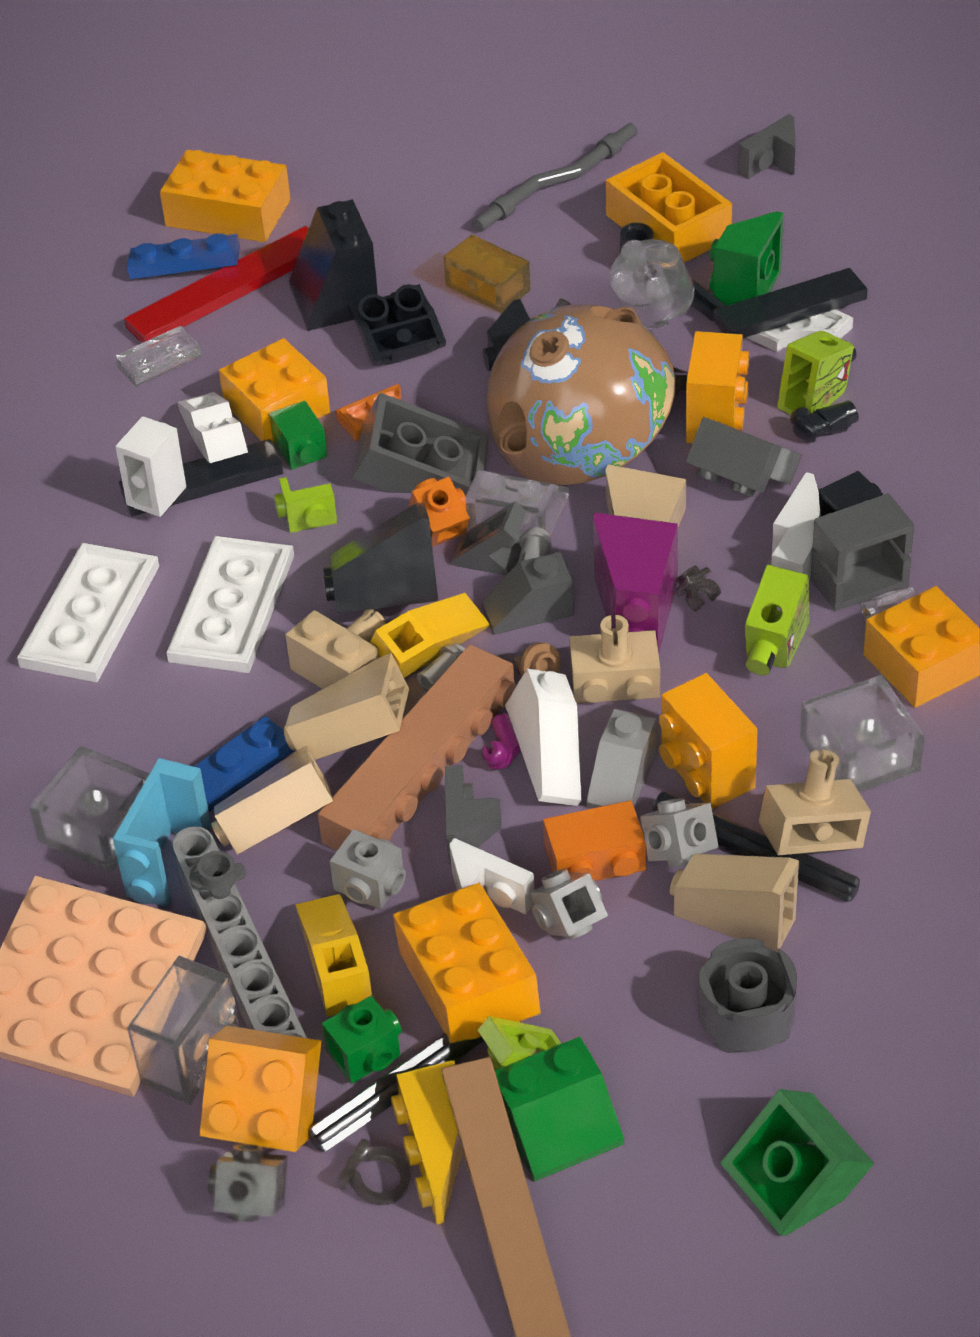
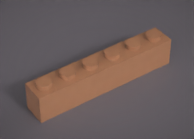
(415, 758)

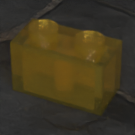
(486, 273)

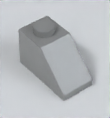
(623, 759)

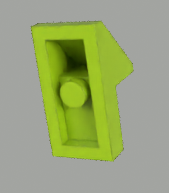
(514, 1041)

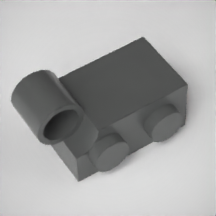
(740, 458)

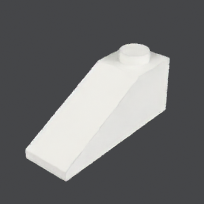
(547, 733)

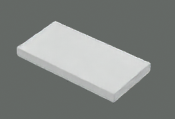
(231, 604)
(88, 612)

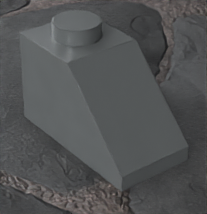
(531, 595)

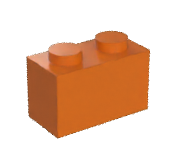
(596, 841)

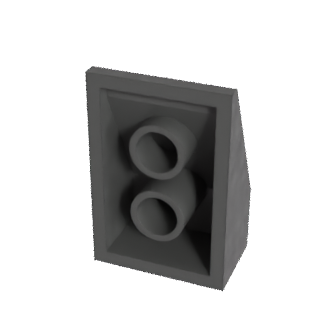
(409, 445)

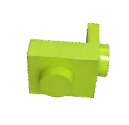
(305, 507)

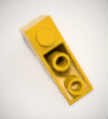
(422, 632)
(334, 953)
(432, 1136)

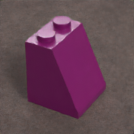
(636, 570)

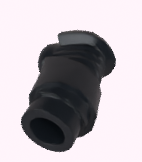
(823, 421)

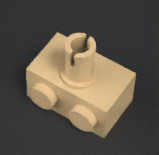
(327, 651)
(615, 664)
(815, 813)

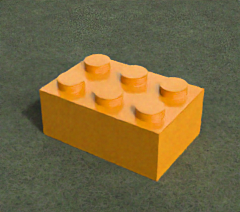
(225, 195)
(670, 202)
(466, 962)

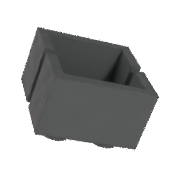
(861, 551)

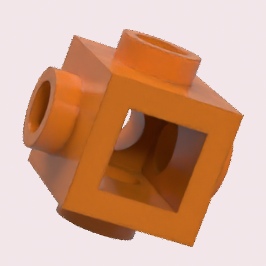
(444, 507)

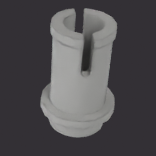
(534, 544)
(437, 668)

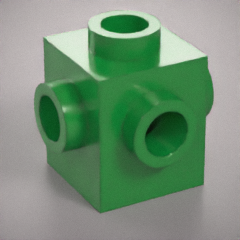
(362, 1038)

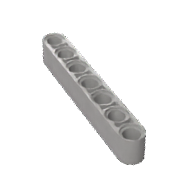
(236, 943)

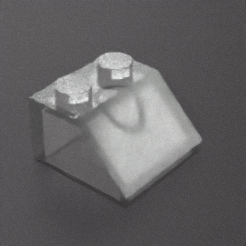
(495, 491)

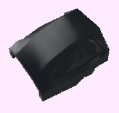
(397, 325)

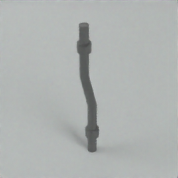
(505, 204)

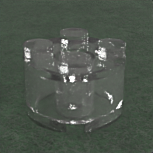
(652, 281)

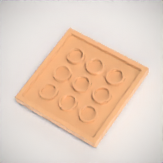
(79, 975)

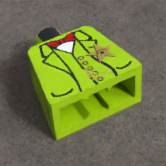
(815, 371)
(772, 633)

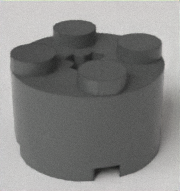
(747, 995)

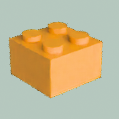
(271, 381)
(716, 382)
(924, 646)
(708, 741)
(260, 1088)

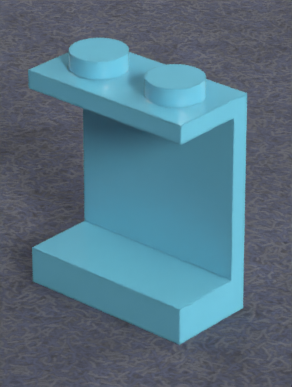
(166, 804)

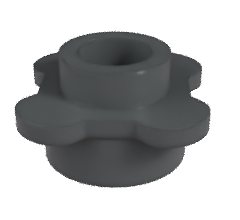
(220, 865)

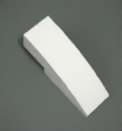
(213, 427)
(794, 528)

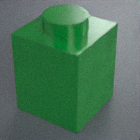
(298, 435)

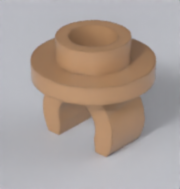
(539, 657)

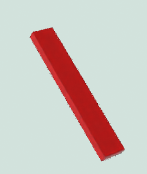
(217, 288)

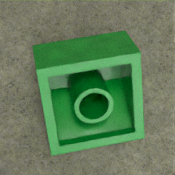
(747, 258)
(558, 1108)
(796, 1161)

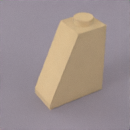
(645, 494)
(350, 710)
(272, 802)
(739, 895)

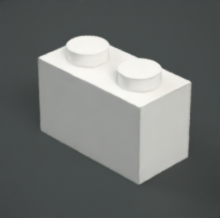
(151, 466)

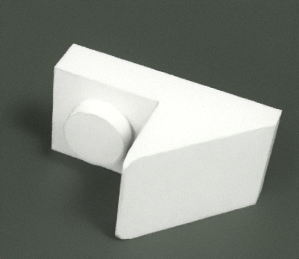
(503, 881)

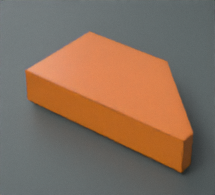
(352, 415)

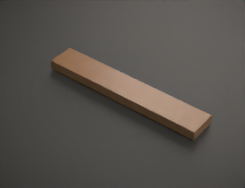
(504, 1201)

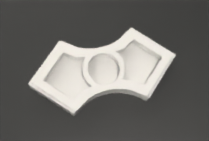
(831, 322)

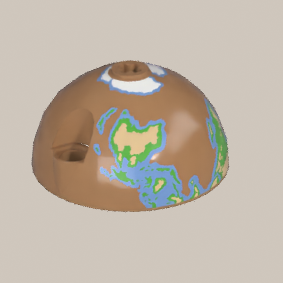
(578, 393)

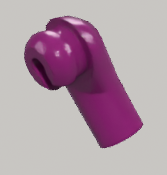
(505, 748)

